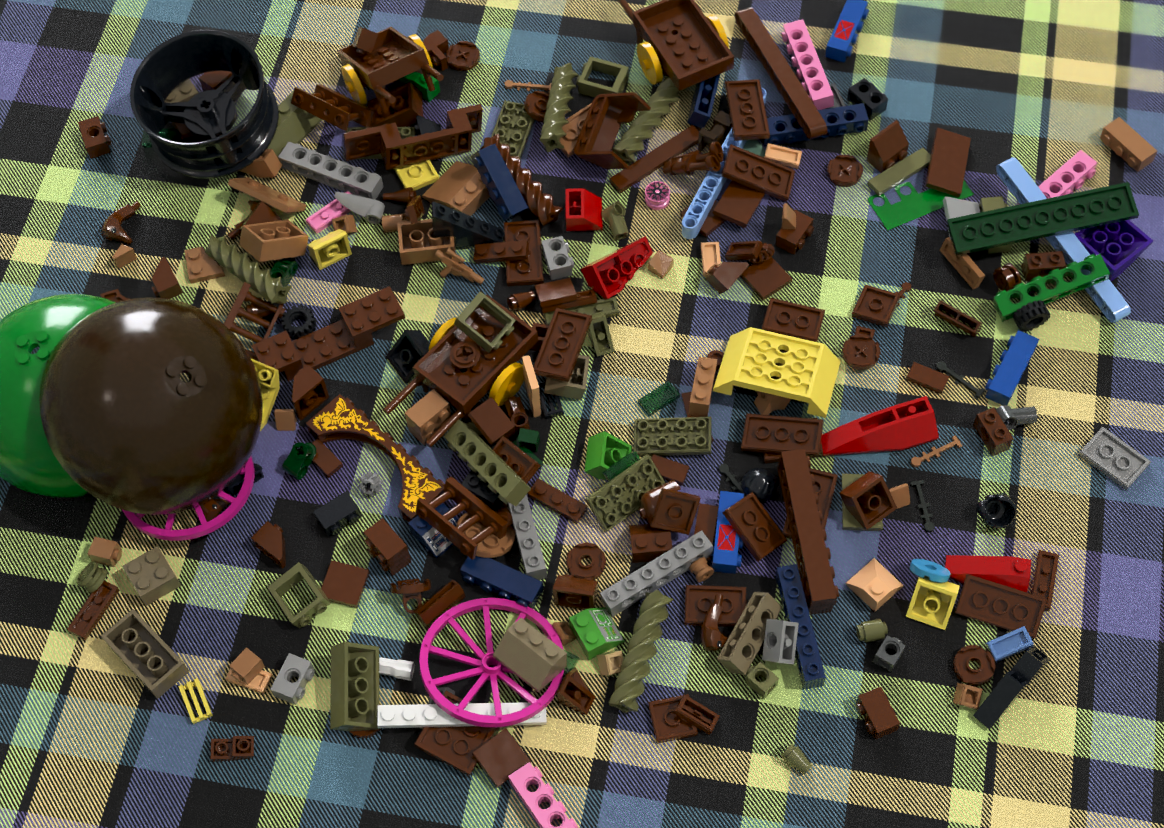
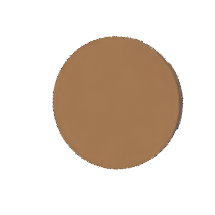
(492, 545)

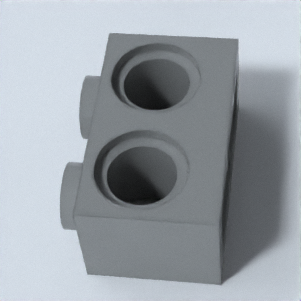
(555, 258)

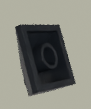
(407, 352)

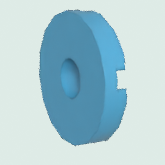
(930, 569)

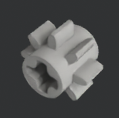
(370, 483)

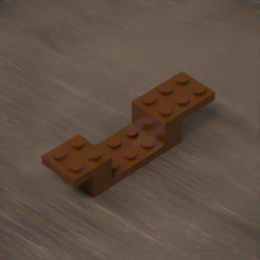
(416, 149)
(335, 340)

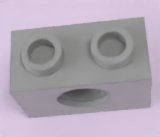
(780, 641)
(292, 667)

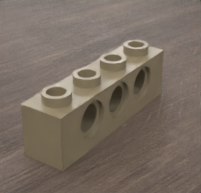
(748, 633)

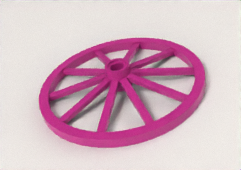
(205, 527)
(483, 664)

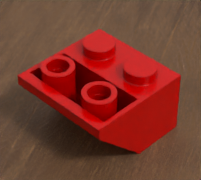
(583, 210)

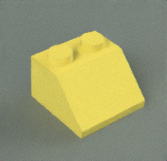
(330, 249)
(932, 602)

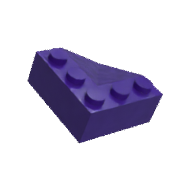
(1117, 243)

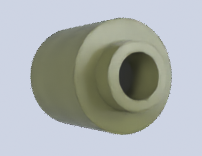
(871, 630)

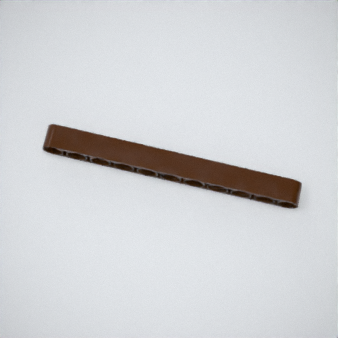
(781, 73)

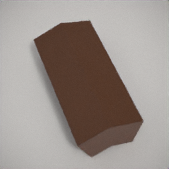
(959, 316)
(442, 601)

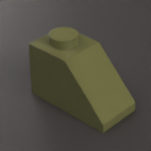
(600, 335)

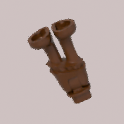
(695, 160)

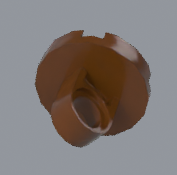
(410, 590)

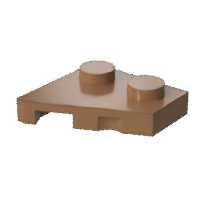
(201, 266)

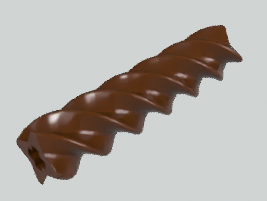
(539, 203)

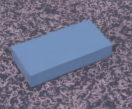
(1010, 644)

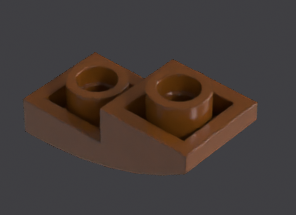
(232, 749)

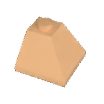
(874, 584)

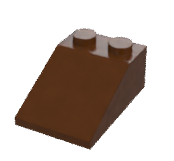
(402, 111)

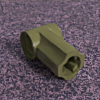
(614, 217)

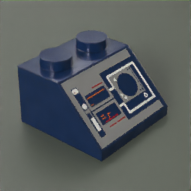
(429, 536)

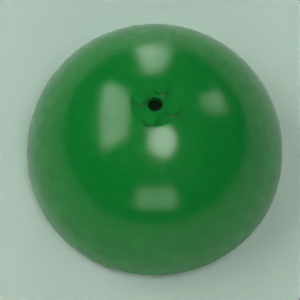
(24, 449)

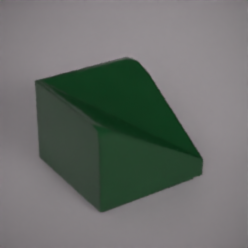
(530, 438)

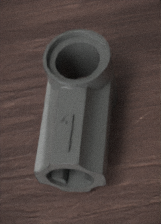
(1017, 416)

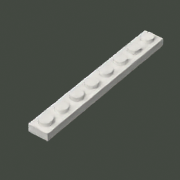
(433, 716)

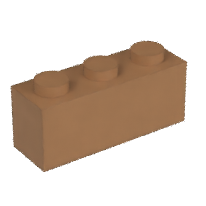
(1128, 144)
(702, 387)

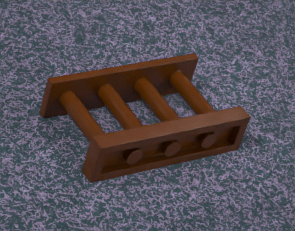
(332, 107)
(237, 311)
(471, 504)

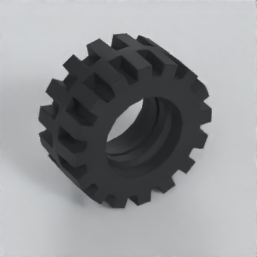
(295, 314)
(1031, 315)

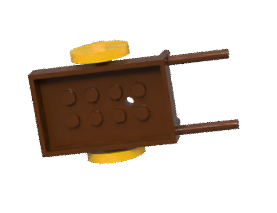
(680, 41)
(389, 61)
(494, 370)

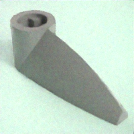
(366, 207)

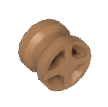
(701, 569)

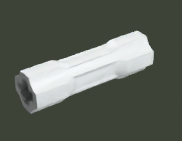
(398, 668)

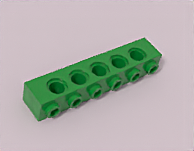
(1093, 263)

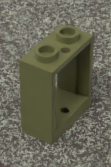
(593, 89)
(482, 300)
(288, 581)

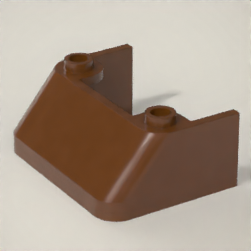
(602, 126)

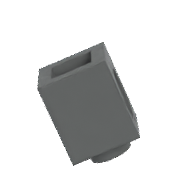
(889, 661)

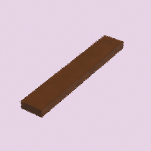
(655, 159)

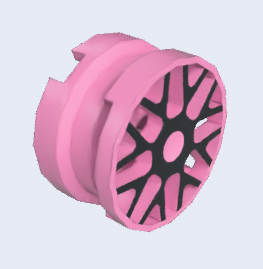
(657, 196)

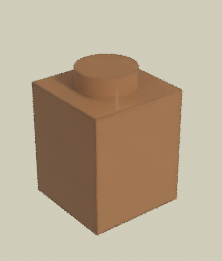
(105, 551)
(246, 666)

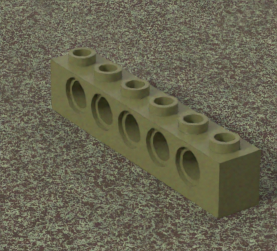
(491, 467)

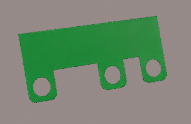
(912, 205)

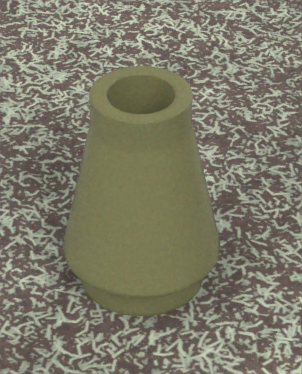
(796, 758)

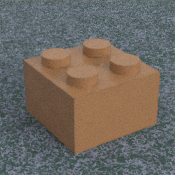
(427, 416)

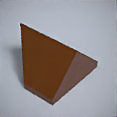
(575, 693)

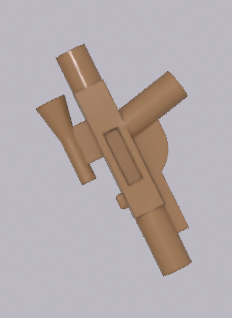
(456, 267)

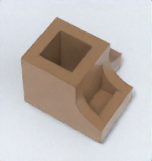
(767, 402)

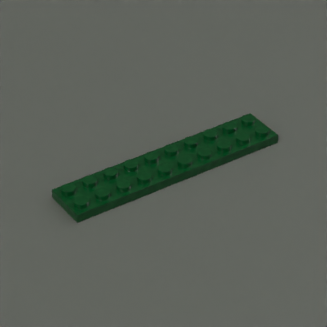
(1042, 218)

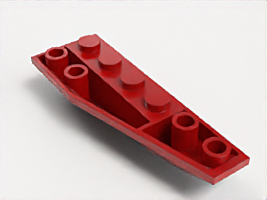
(884, 430)

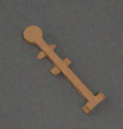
(509, 85)
(916, 461)

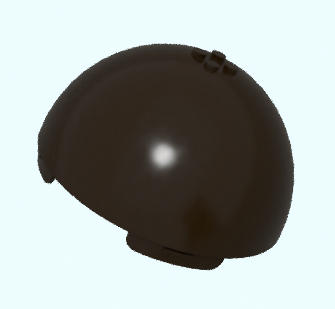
(131, 423)

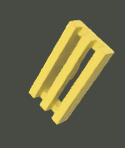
(189, 686)

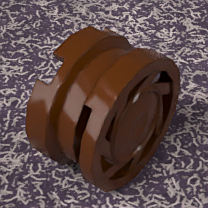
(1006, 277)

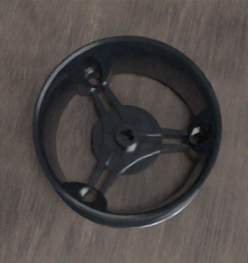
(208, 112)

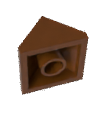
(492, 421)

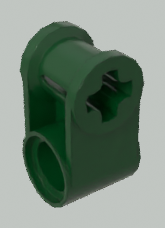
(285, 270)
(299, 460)

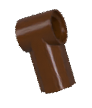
(517, 413)

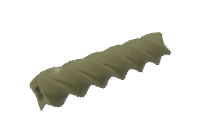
(557, 107)
(642, 126)
(247, 270)
(639, 651)

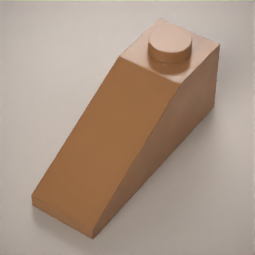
(265, 166)

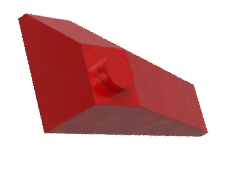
(614, 270)
(999, 569)

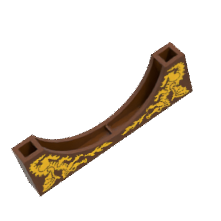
(344, 422)

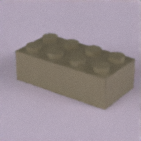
(145, 653)

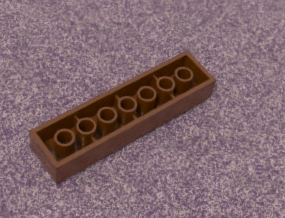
(806, 531)

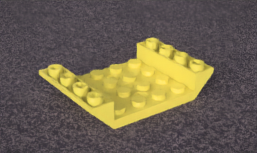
(806, 372)

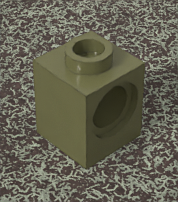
(764, 688)

